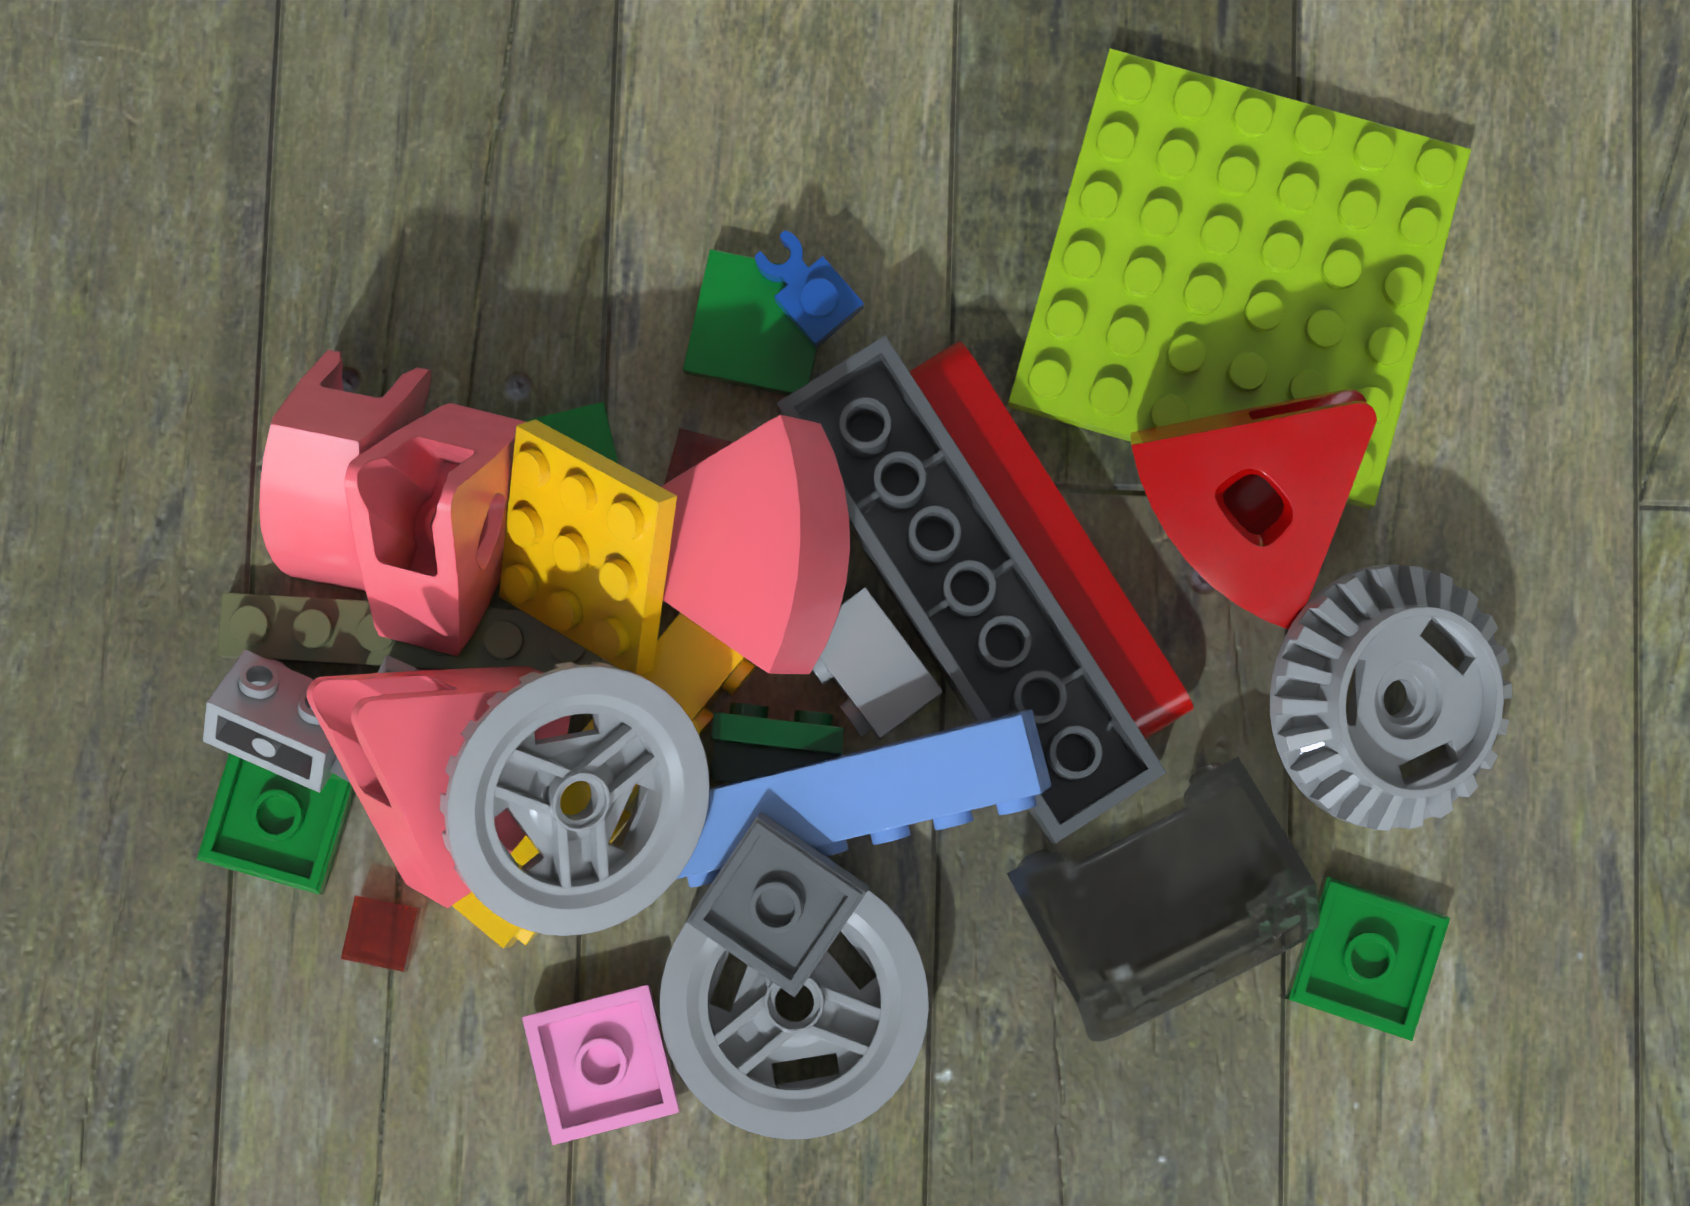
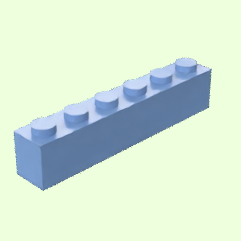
(881, 791)

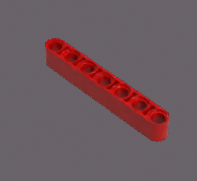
(1052, 538)

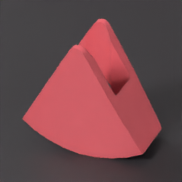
(306, 463)
(433, 523)
(763, 545)
(394, 748)

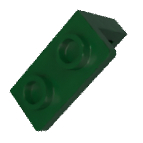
(755, 745)

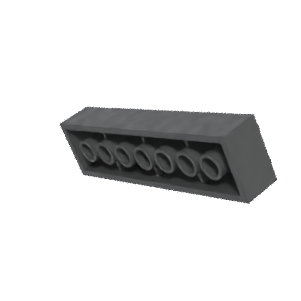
(972, 585)

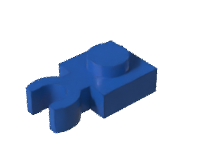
(813, 295)

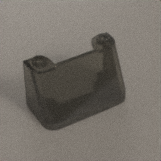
(1170, 904)

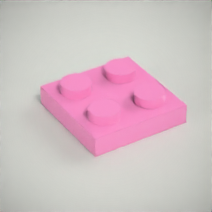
(601, 1064)

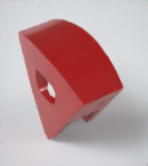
(1257, 493)

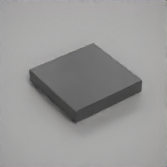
(778, 904)

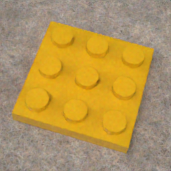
(586, 546)

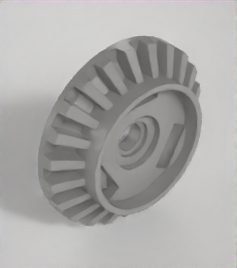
(1376, 624)
(578, 876)
(731, 1053)

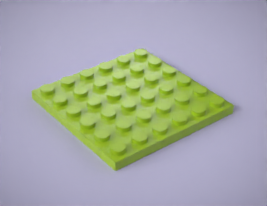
(1235, 259)

